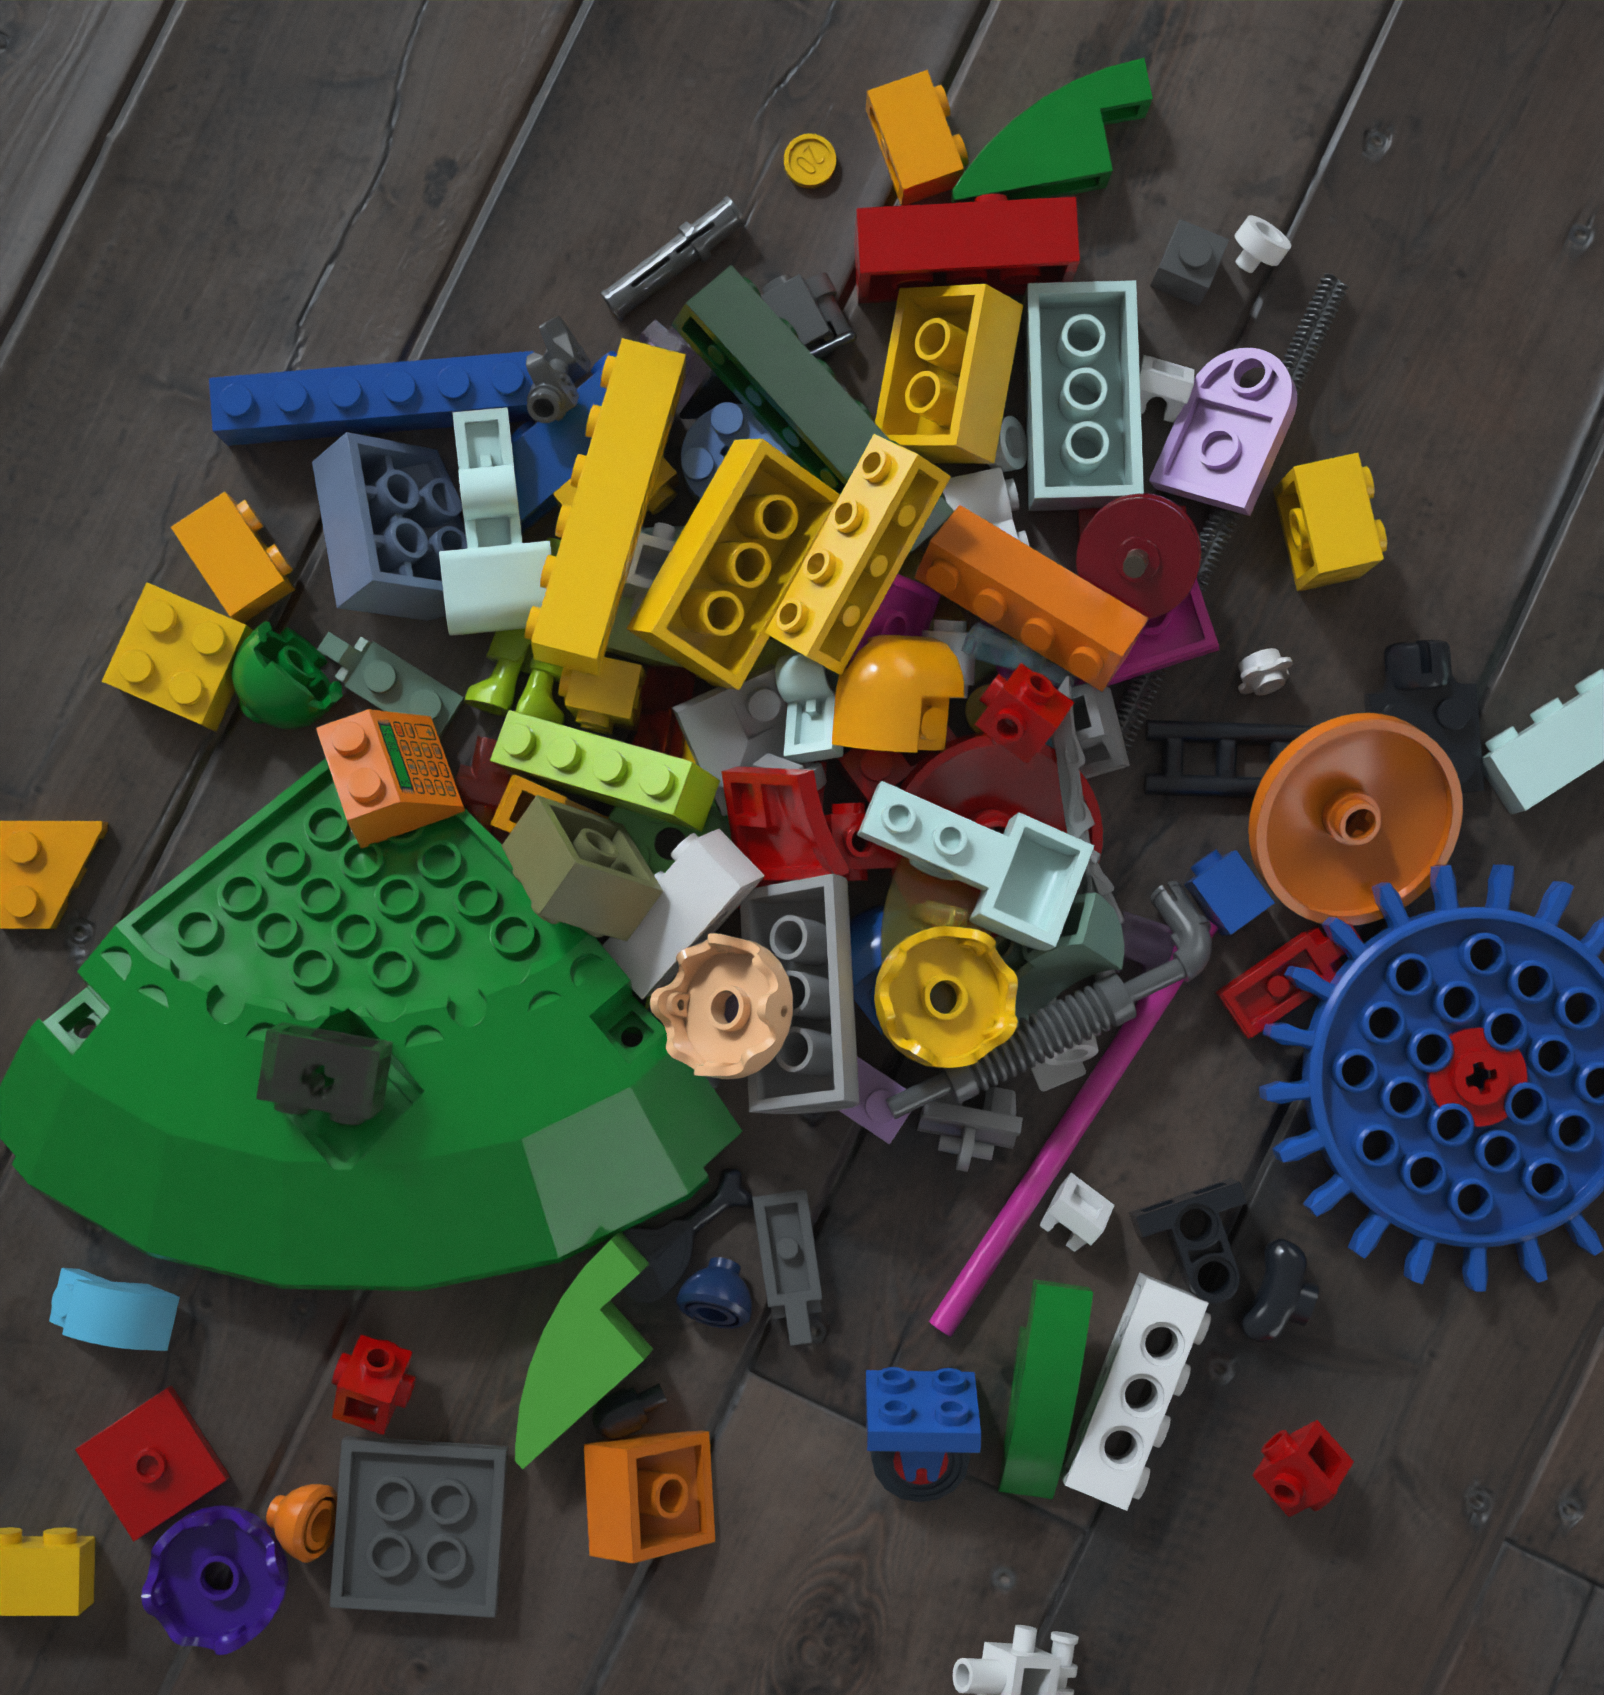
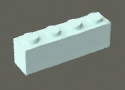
(1551, 751)

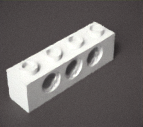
(1125, 1476)

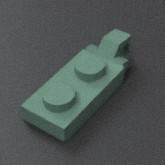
(391, 681)

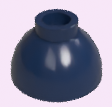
(716, 1295)

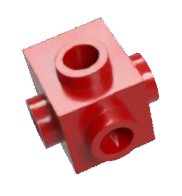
(1022, 712)
(856, 851)
(372, 1384)
(1302, 1468)

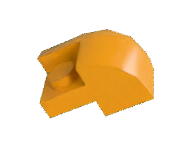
(897, 695)

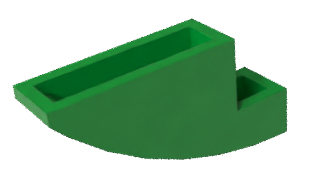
(1060, 140)
(1044, 1388)

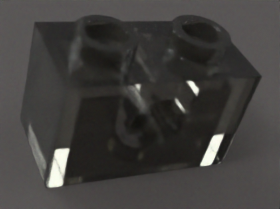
(354, 1061)

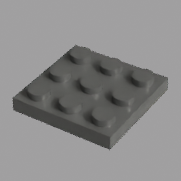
(419, 1526)

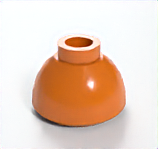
(304, 1520)

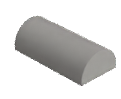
(810, 935)

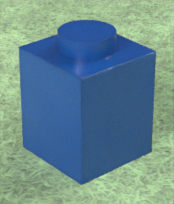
(1227, 891)

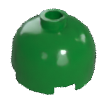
(282, 679)

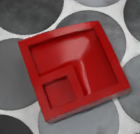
(780, 823)

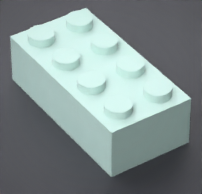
(1081, 394)

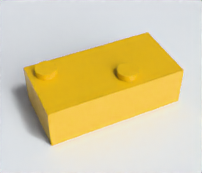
(734, 563)

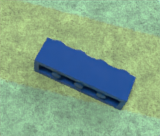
(547, 451)

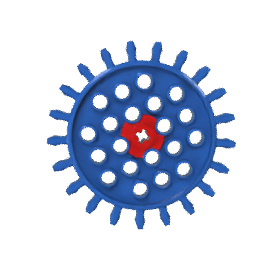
(1346, 1113)

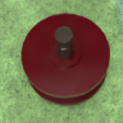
(1141, 553)

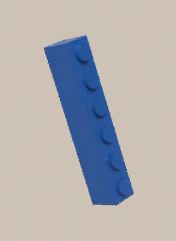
(366, 398)

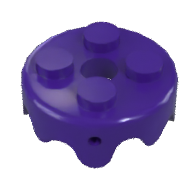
(185, 1601)

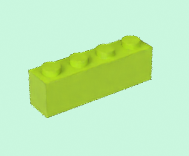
(606, 770)

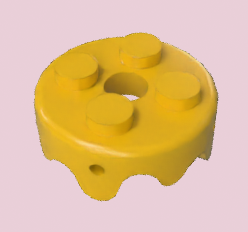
(983, 991)

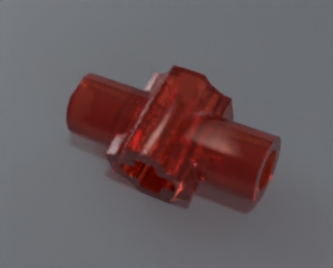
(482, 783)

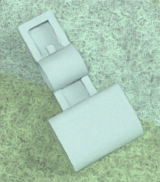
(498, 574)
(810, 708)
(1023, 874)

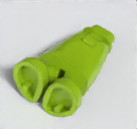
(513, 656)

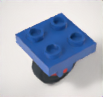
(921, 1429)

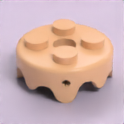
(695, 1007)

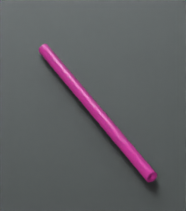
(1052, 1158)

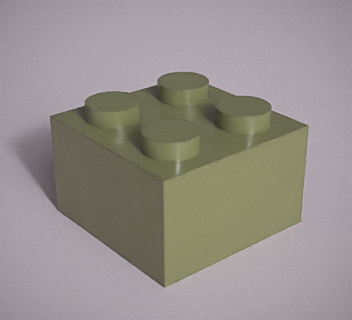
(581, 869)

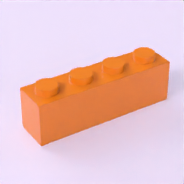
(1030, 597)

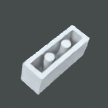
(696, 899)

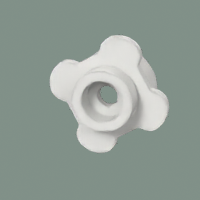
(1264, 672)

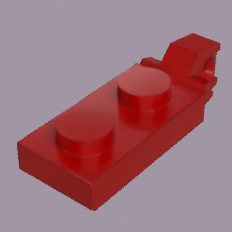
(1263, 991)

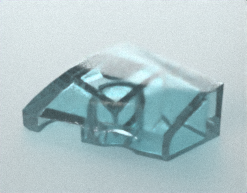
(997, 648)

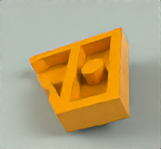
(41, 868)

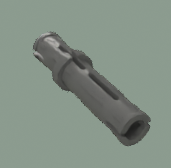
(674, 257)

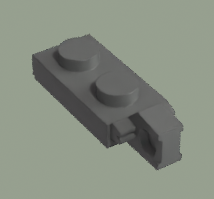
(789, 1260)

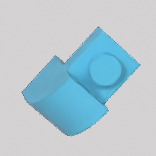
(113, 1312)

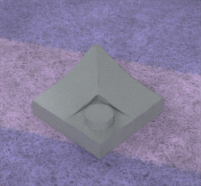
(735, 726)

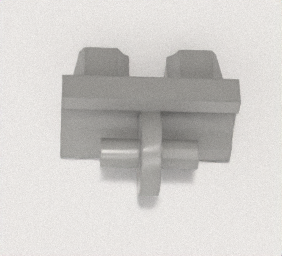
(971, 1130)

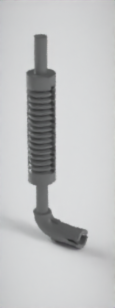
(1079, 1016)

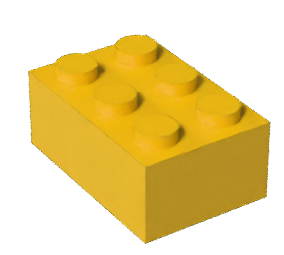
(949, 371)

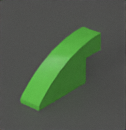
(581, 1350)

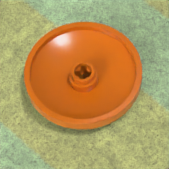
(1352, 810)

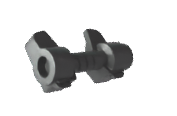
(555, 372)

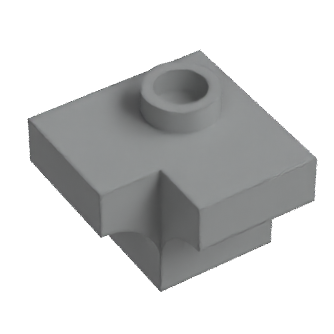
(1097, 731)

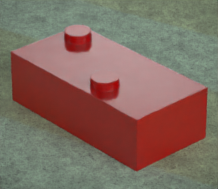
(965, 244)

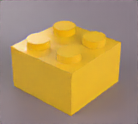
(1329, 521)
(178, 656)

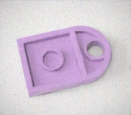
(1228, 432)

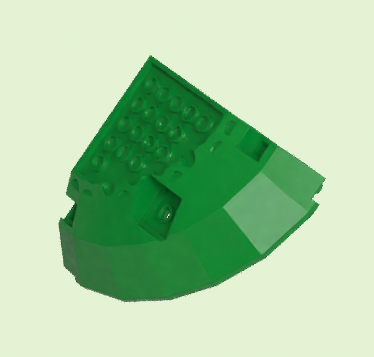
(508, 1092)

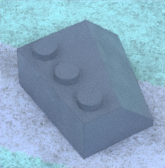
(384, 522)

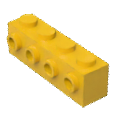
(858, 553)

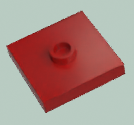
(152, 1463)

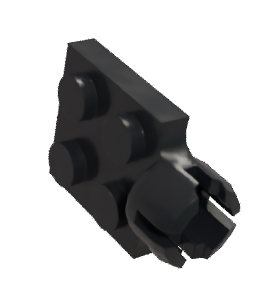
(1428, 697)

